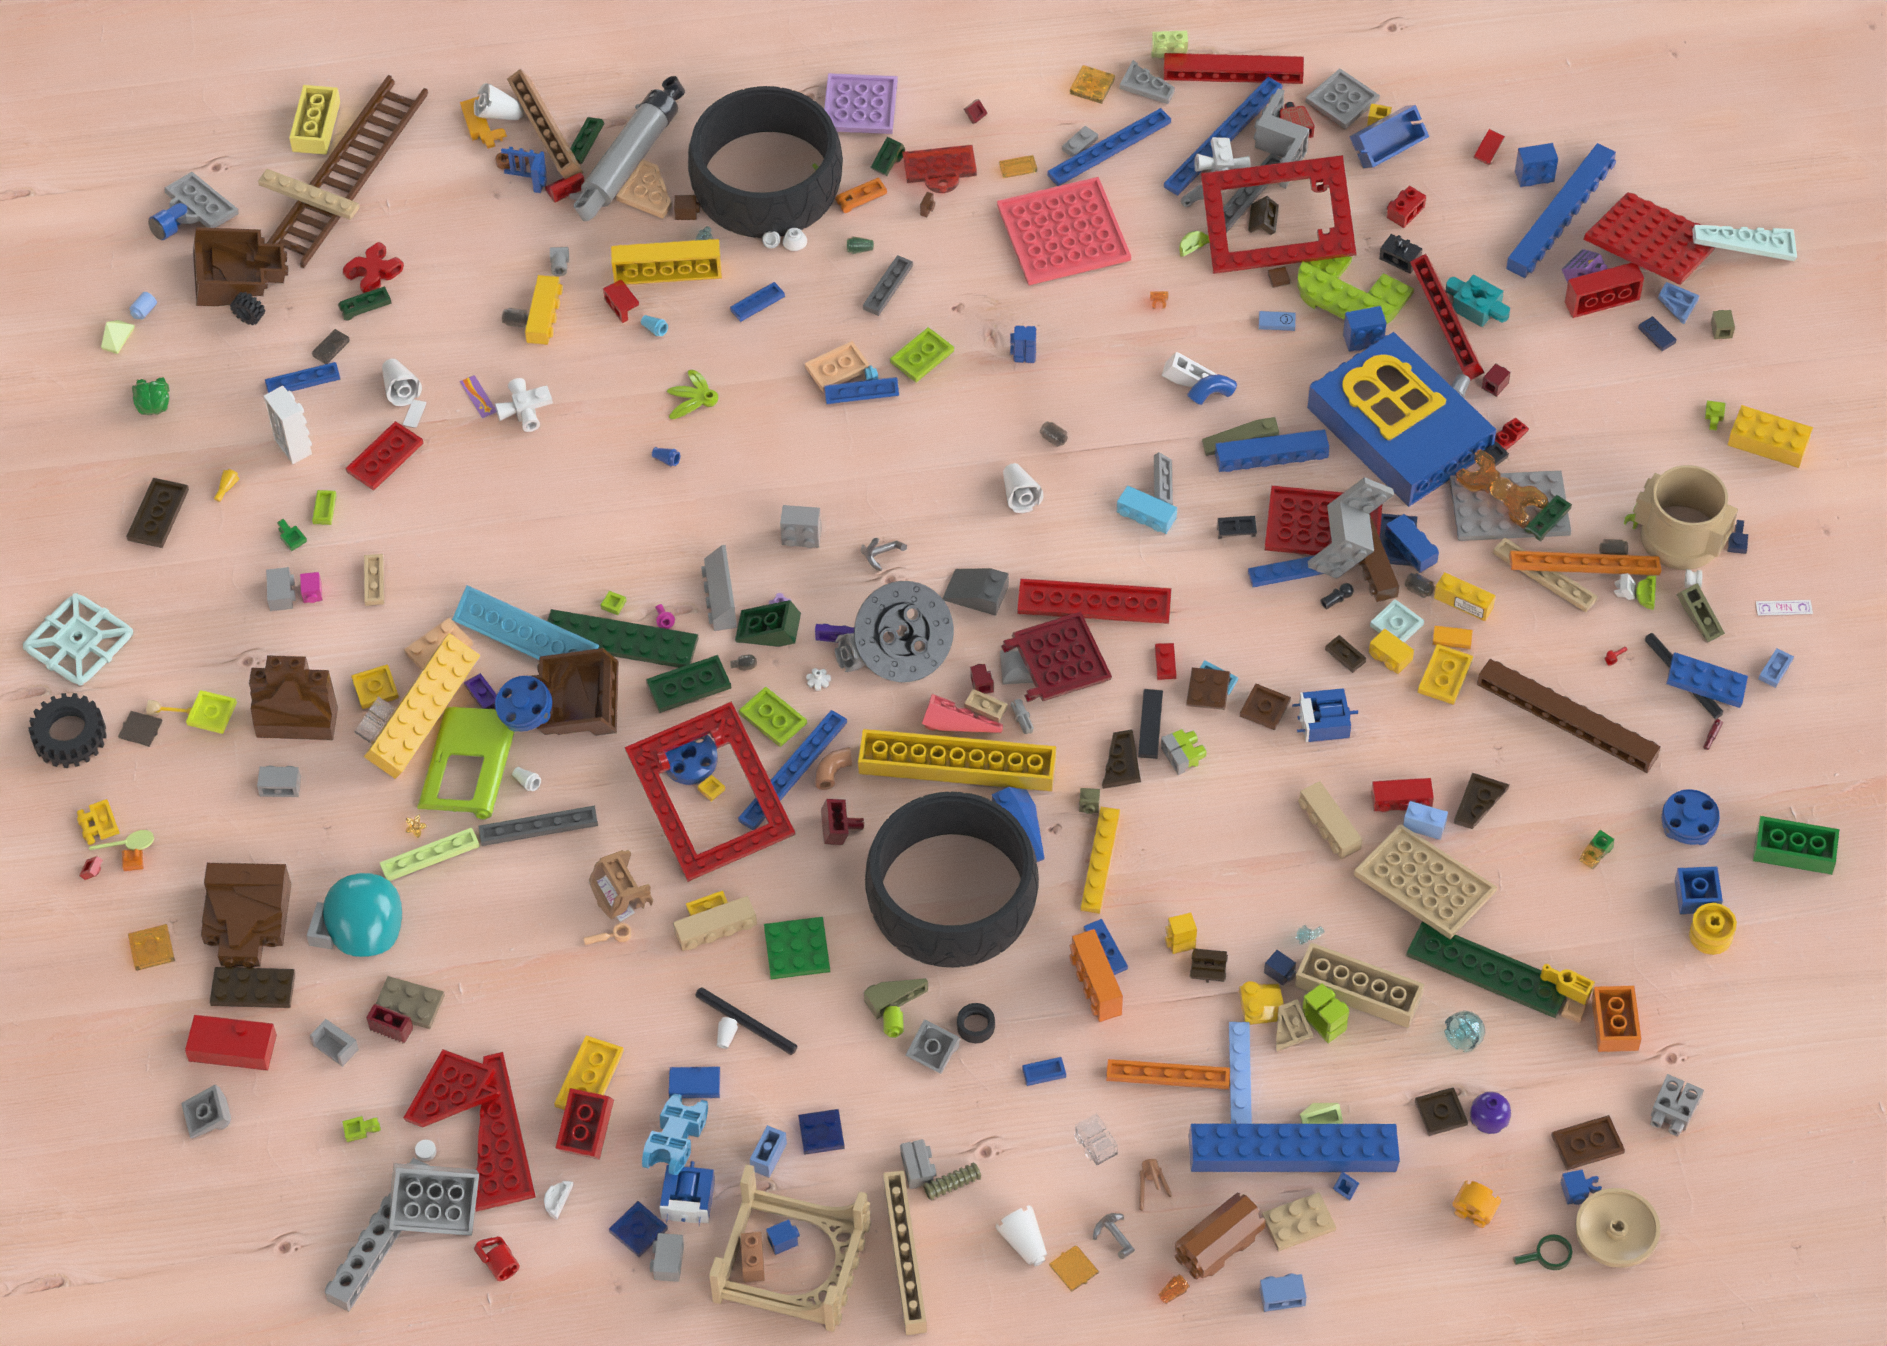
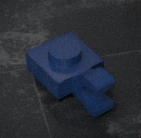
(1738, 541)

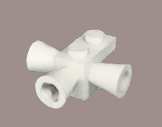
(1221, 159)
(524, 404)

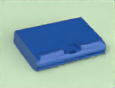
(695, 1082)

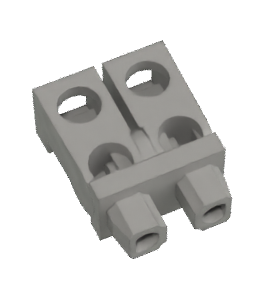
(1675, 1112)

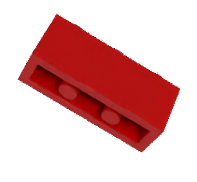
(1397, 794)

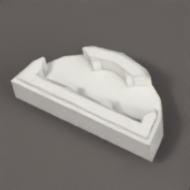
(556, 1197)

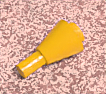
(228, 480)

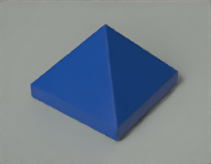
(1346, 1186)

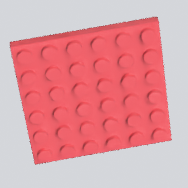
(1063, 231)

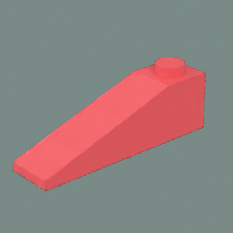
(945, 716)

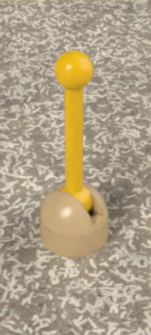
(154, 708)

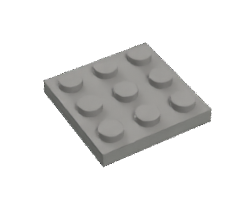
(1342, 98)

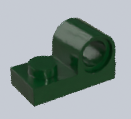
(887, 155)

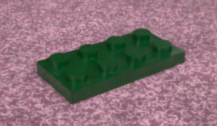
(688, 683)

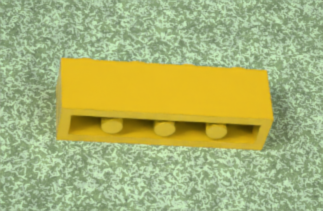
(543, 309)

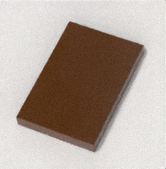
(1588, 1142)

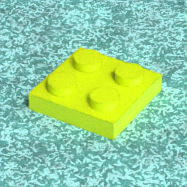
(211, 711)

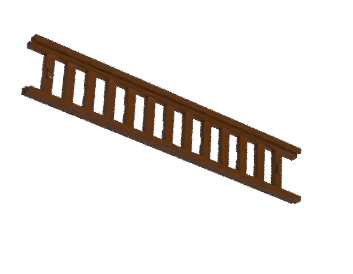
(339, 153)

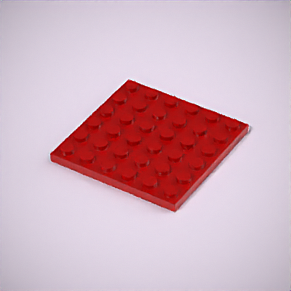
(1649, 238)

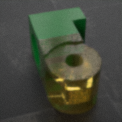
(1597, 849)

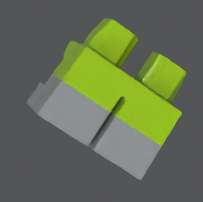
(1180, 750)

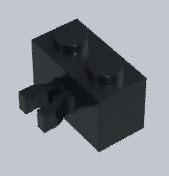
(1399, 252)

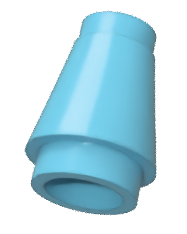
(655, 325)

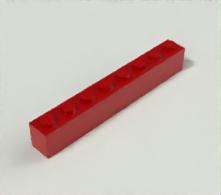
(1233, 68)
(1447, 317)

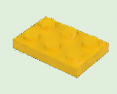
(1445, 674)

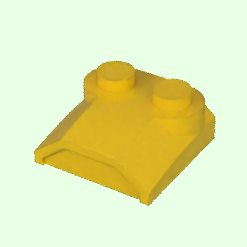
(1260, 1002)

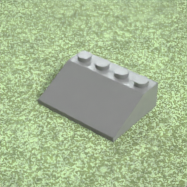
(433, 1199)

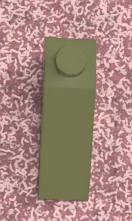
(1700, 612)
(893, 993)

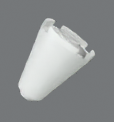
(496, 104)
(400, 383)
(1021, 489)
(1023, 1234)

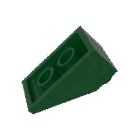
(769, 624)

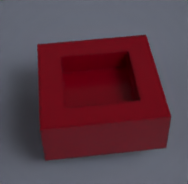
(975, 111)

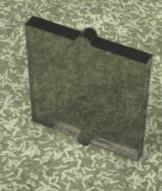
(140, 728)

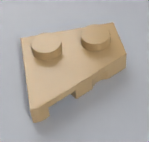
(1291, 1026)

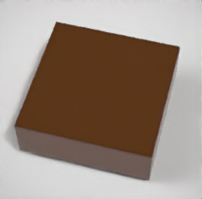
(1279, 276)

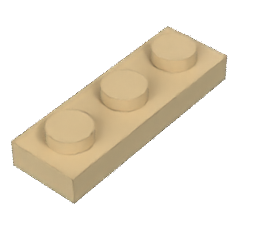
(374, 579)

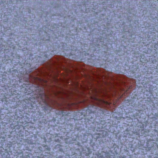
(940, 166)

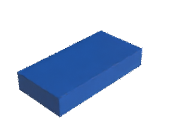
(1044, 1071)

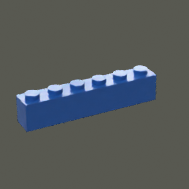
(1272, 450)

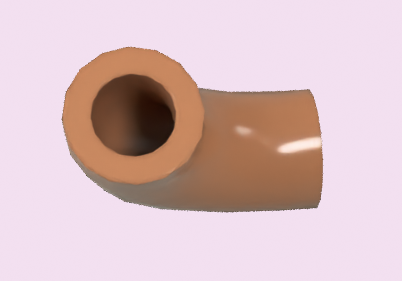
(830, 765)

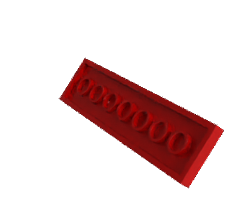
(1094, 600)

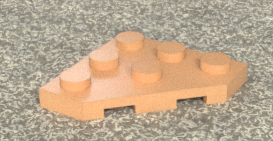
(646, 190)

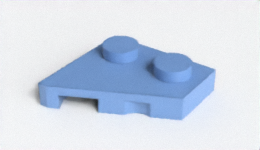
(1678, 301)

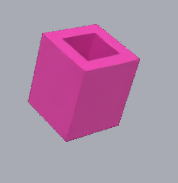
(311, 587)

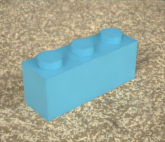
(1146, 509)

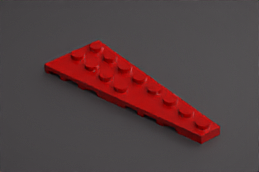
(501, 1149)

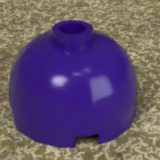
(1490, 1112)

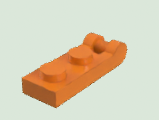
(861, 194)

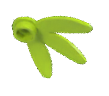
(699, 395)

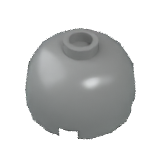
(847, 654)

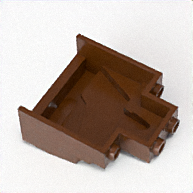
(233, 263)
(581, 692)
(292, 700)
(245, 910)

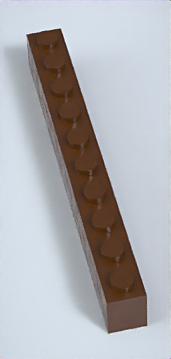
(1568, 715)

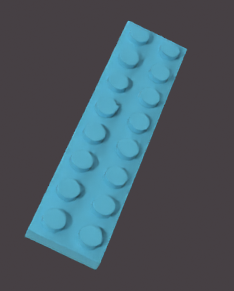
(515, 626)

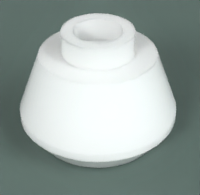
(794, 239)

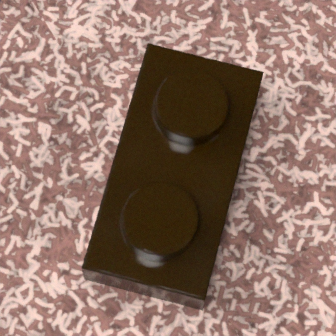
(1345, 653)

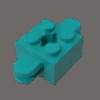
(1476, 309)

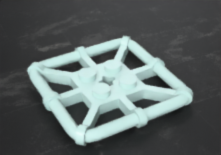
(78, 649)

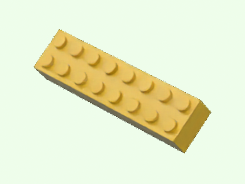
(422, 706)

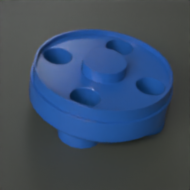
(523, 703)
(690, 759)
(1690, 817)

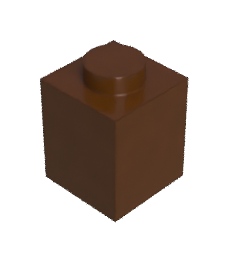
(686, 207)

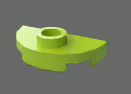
(1192, 241)
(1646, 592)

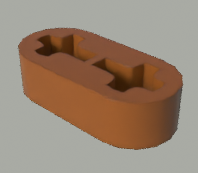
(505, 165)

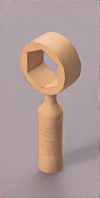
(604, 936)

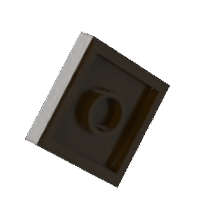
(1441, 1111)

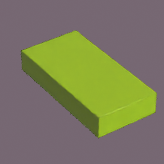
(324, 507)

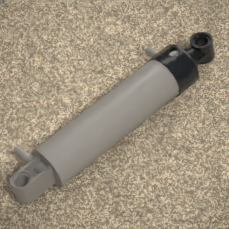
(628, 148)

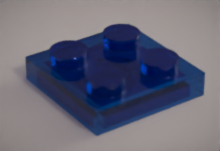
(821, 1131)
(638, 1228)

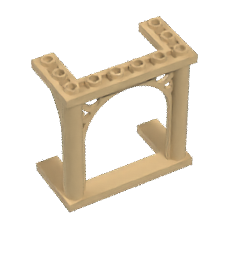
(848, 1219)

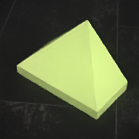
(115, 335)
(1322, 1114)

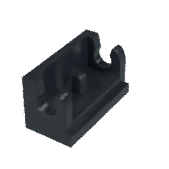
(1236, 526)

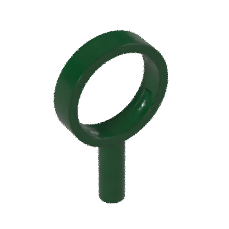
(1537, 1255)

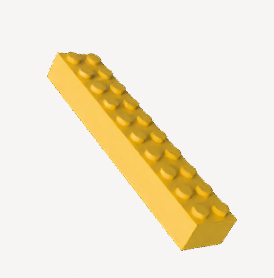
(957, 760)

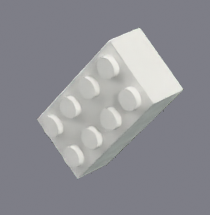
(288, 424)

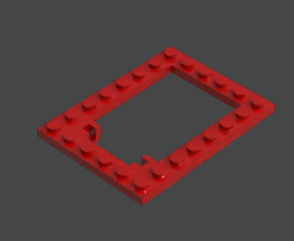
(1335, 244)
(725, 728)

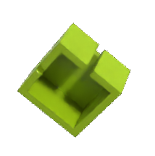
(1325, 1012)

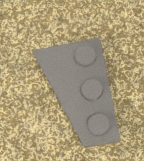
(1145, 84)

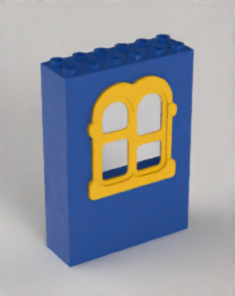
(1421, 447)

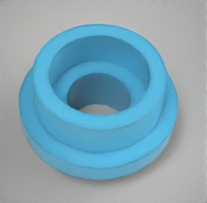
(871, 373)

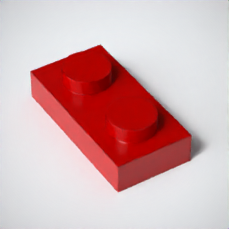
(1165, 661)

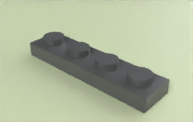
(887, 285)

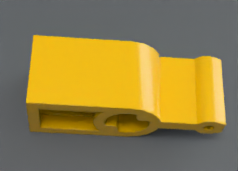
(1569, 983)

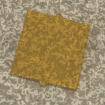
(1074, 1268)

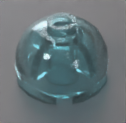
(1464, 1030)

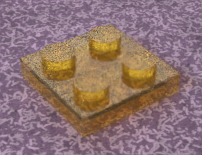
(1092, 84)
(151, 947)

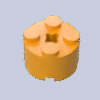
(1476, 1203)

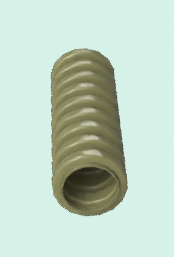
(952, 1181)

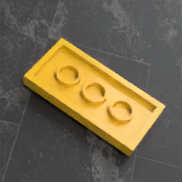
(591, 1069)

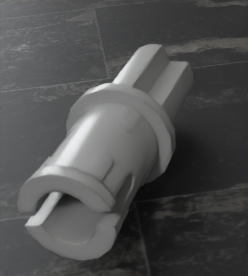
(1022, 716)

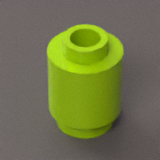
(893, 1021)

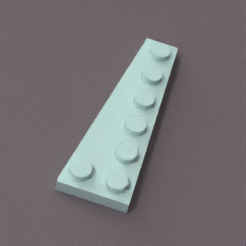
(1771, 243)

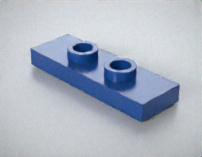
(757, 301)
(1109, 946)

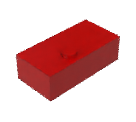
(1604, 289)
(231, 1042)

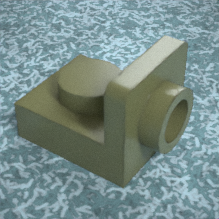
(1089, 800)

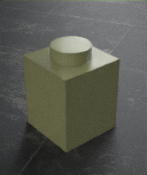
(1722, 324)

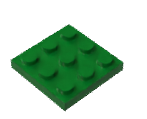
(796, 948)

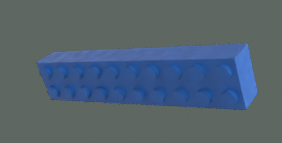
(1293, 1148)

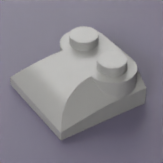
(1013, 668)
(933, 1046)
(206, 1112)

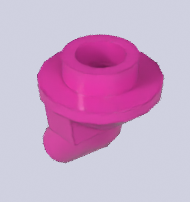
(664, 619)

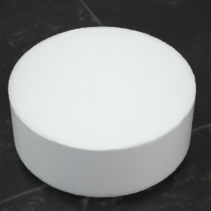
(425, 1150)

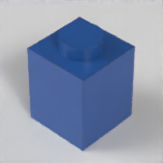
(782, 1236)

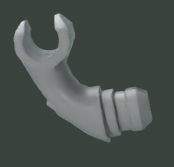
(1192, 196)

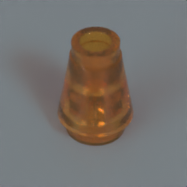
(1174, 1288)

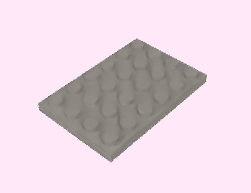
(1485, 518)

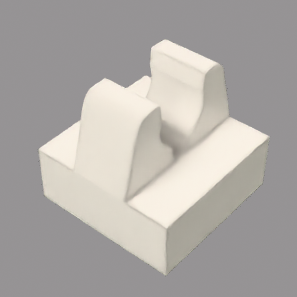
(1627, 587)

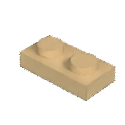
(985, 705)

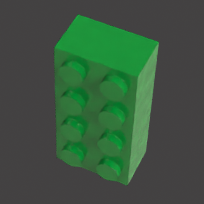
(1796, 845)

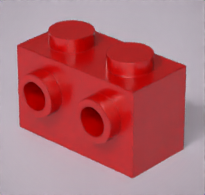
(1406, 206)

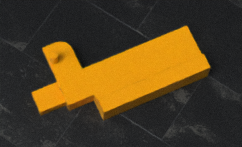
(479, 126)

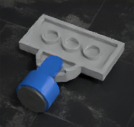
(191, 202)

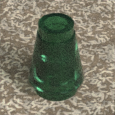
(859, 245)

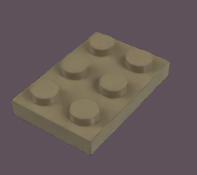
(411, 1000)

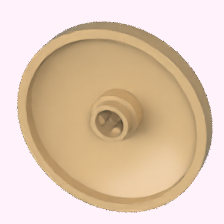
(1617, 1227)

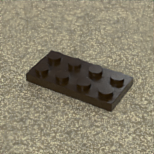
(157, 512)
(252, 987)

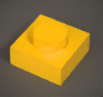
(711, 788)

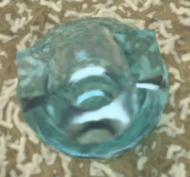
(704, 234)
(1305, 934)

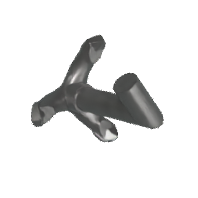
(871, 551)
(1108, 1221)

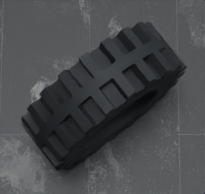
(74, 749)

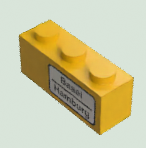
(1464, 596)

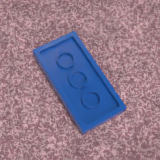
(1707, 680)

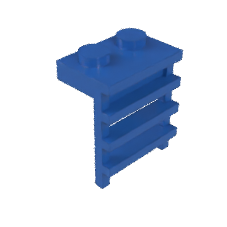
(537, 166)

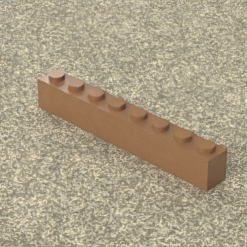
(544, 124)

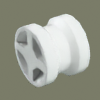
(1693, 578)

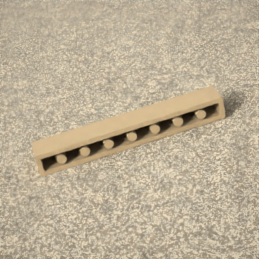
(905, 1253)

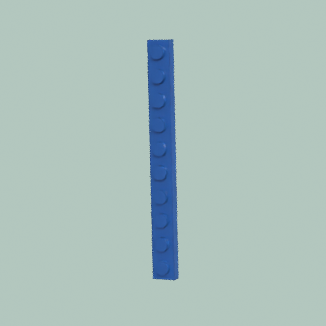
(1228, 129)

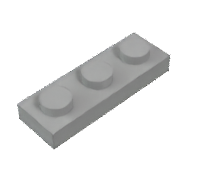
(1163, 478)

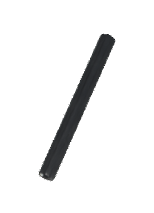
(1660, 649)
(746, 1021)

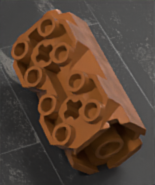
(1219, 1236)

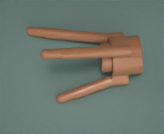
(1151, 1171)

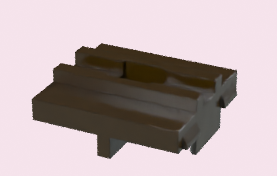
(1213, 973)

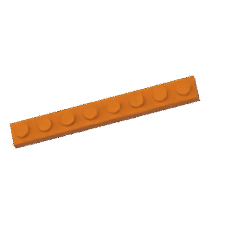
(1585, 563)

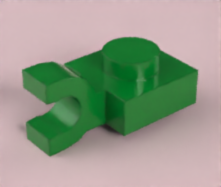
(291, 536)

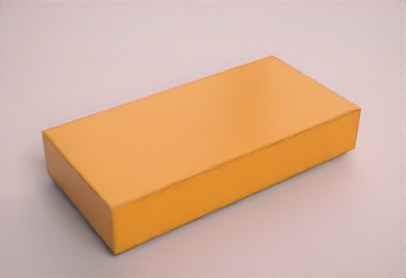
(1452, 637)

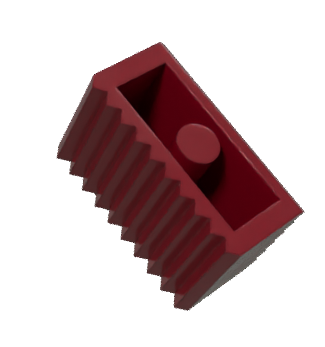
(389, 1023)

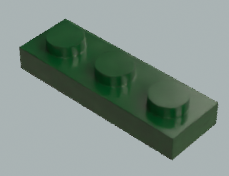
(586, 138)

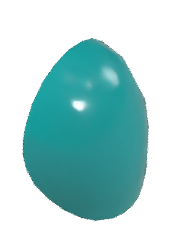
(363, 914)

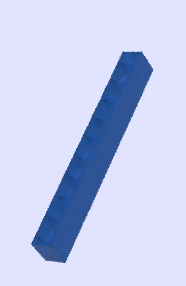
(1561, 210)

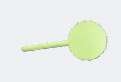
(137, 840)

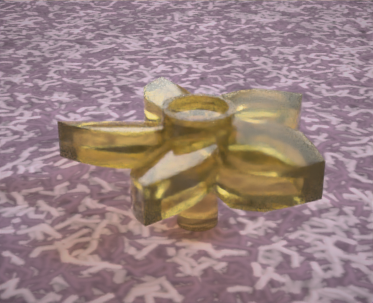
(415, 826)

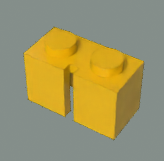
(1391, 650)
(1181, 933)

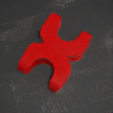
(373, 268)

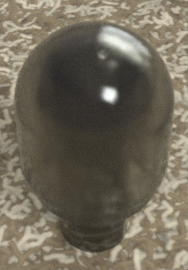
(744, 662)

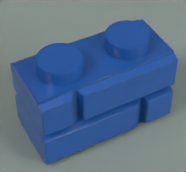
(1023, 344)

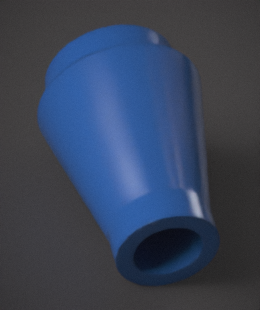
(666, 455)

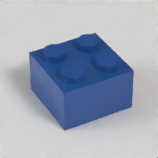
(1536, 164)
(1363, 328)
(1697, 887)

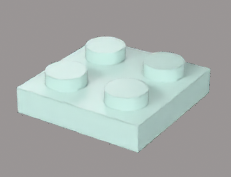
(1397, 620)

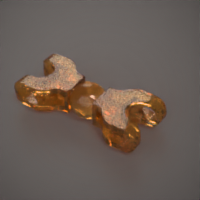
(1501, 488)

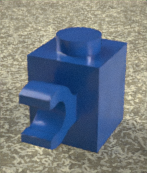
(1576, 1187)

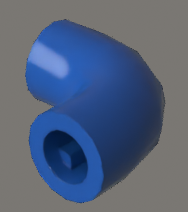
(1212, 384)

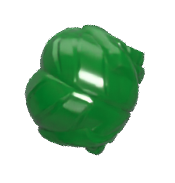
(151, 397)

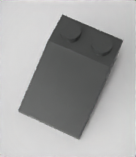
(978, 589)

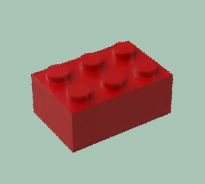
(584, 1123)

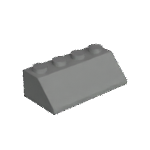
(719, 590)

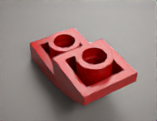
(1489, 147)
(1511, 433)

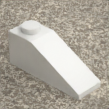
(1184, 370)

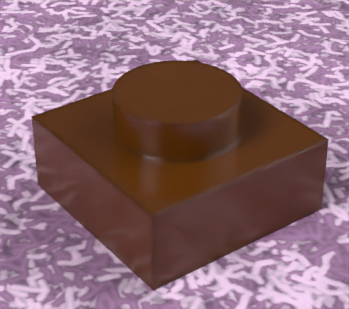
(927, 204)

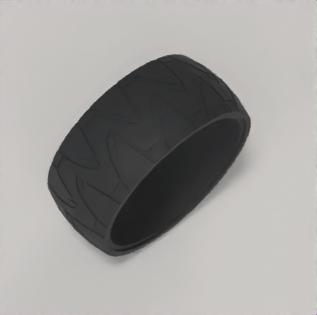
(765, 111)
(946, 815)

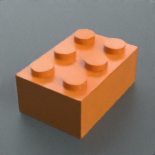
(1616, 1018)

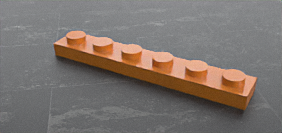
(1168, 1074)

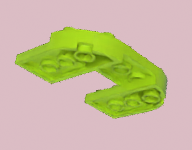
(1321, 287)

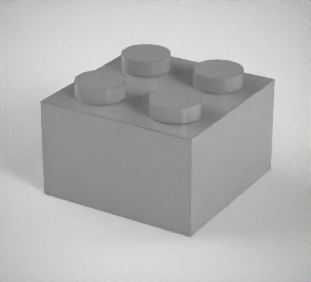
(800, 526)

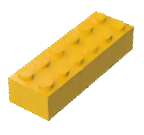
(666, 261)

